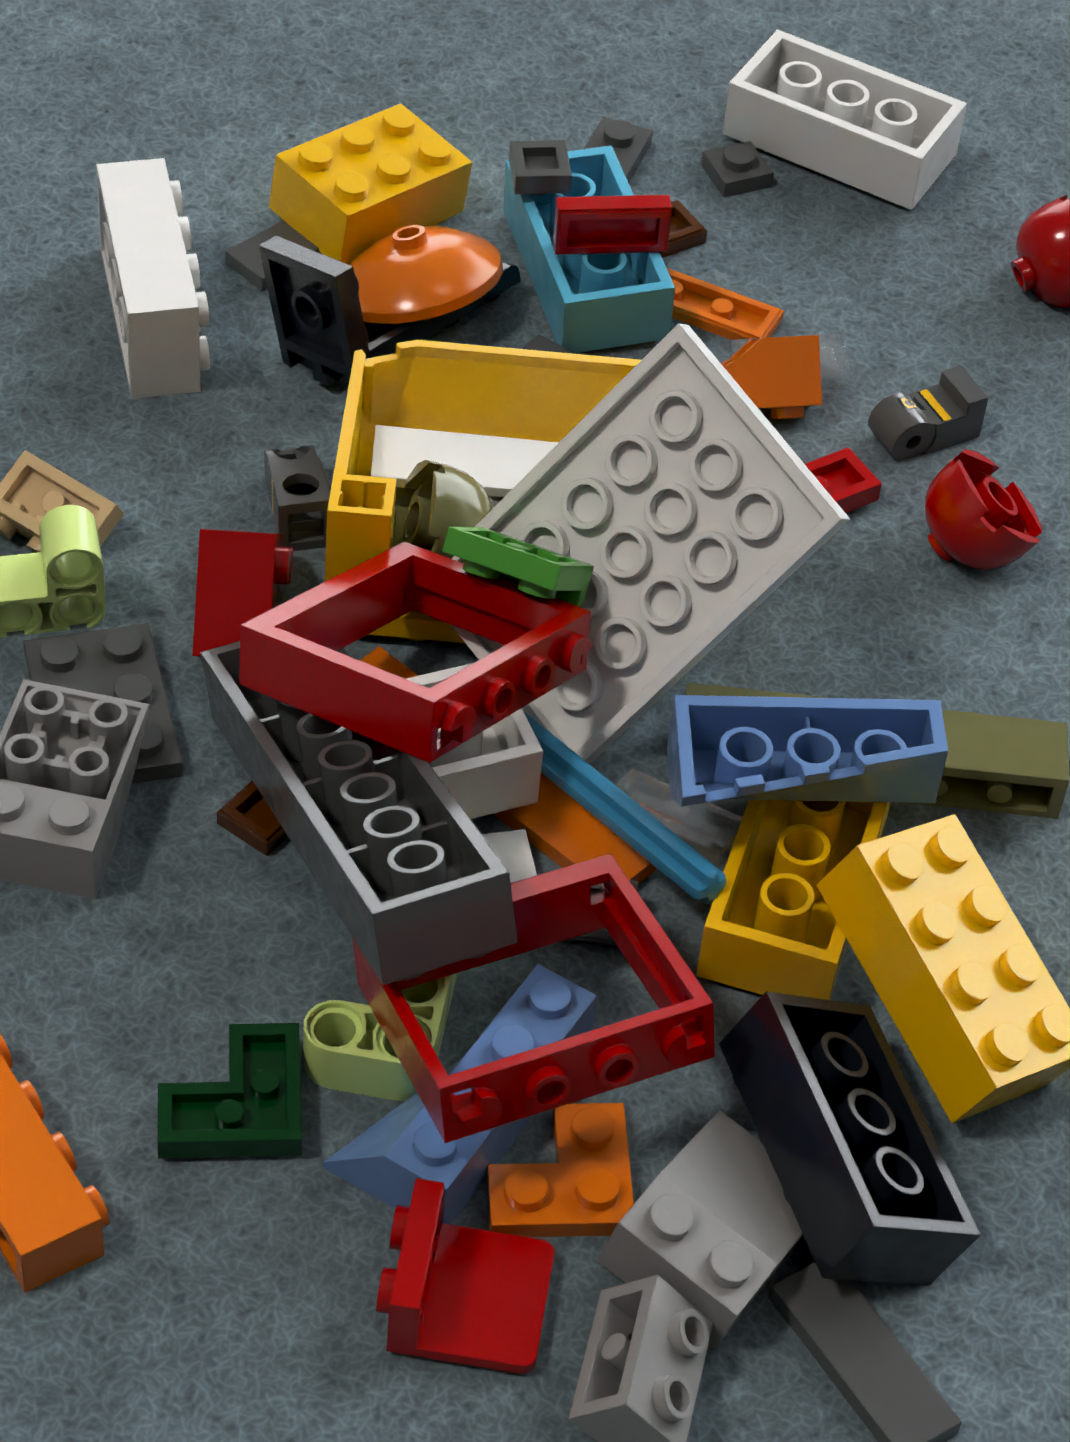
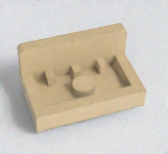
(36, 488)

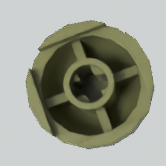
(440, 500)

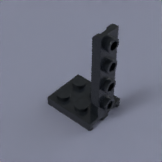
(321, 312)

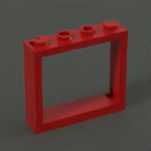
(296, 660)
(534, 1081)

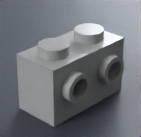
(641, 1365)

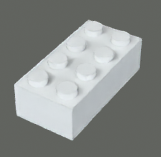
(844, 118)
(152, 278)

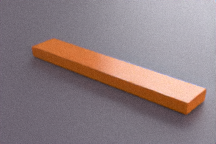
(556, 822)

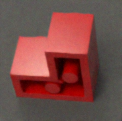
(236, 582)

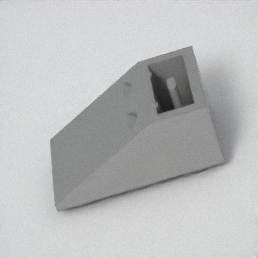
(65, 785)

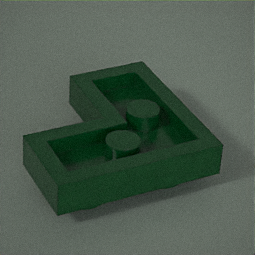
(242, 1117)

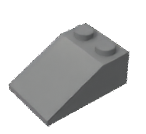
(709, 1225)

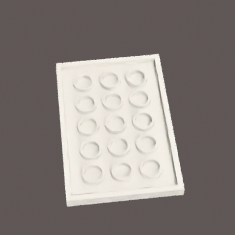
(688, 528)

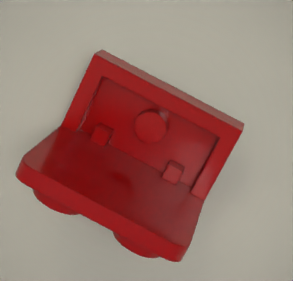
(463, 1289)

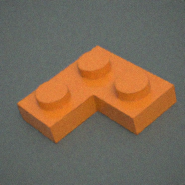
(580, 1192)

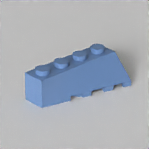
(805, 749)
(406, 1140)

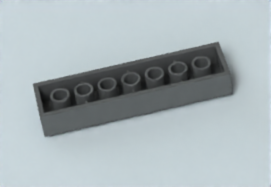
(372, 830)

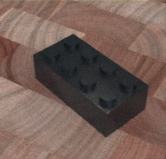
(847, 1141)

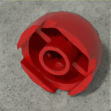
(1045, 253)
(977, 517)

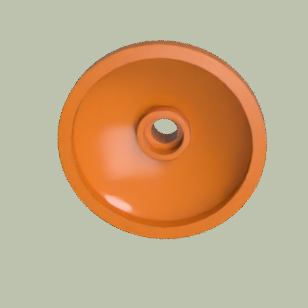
(424, 273)

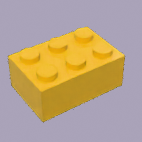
(368, 182)

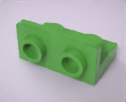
(528, 565)

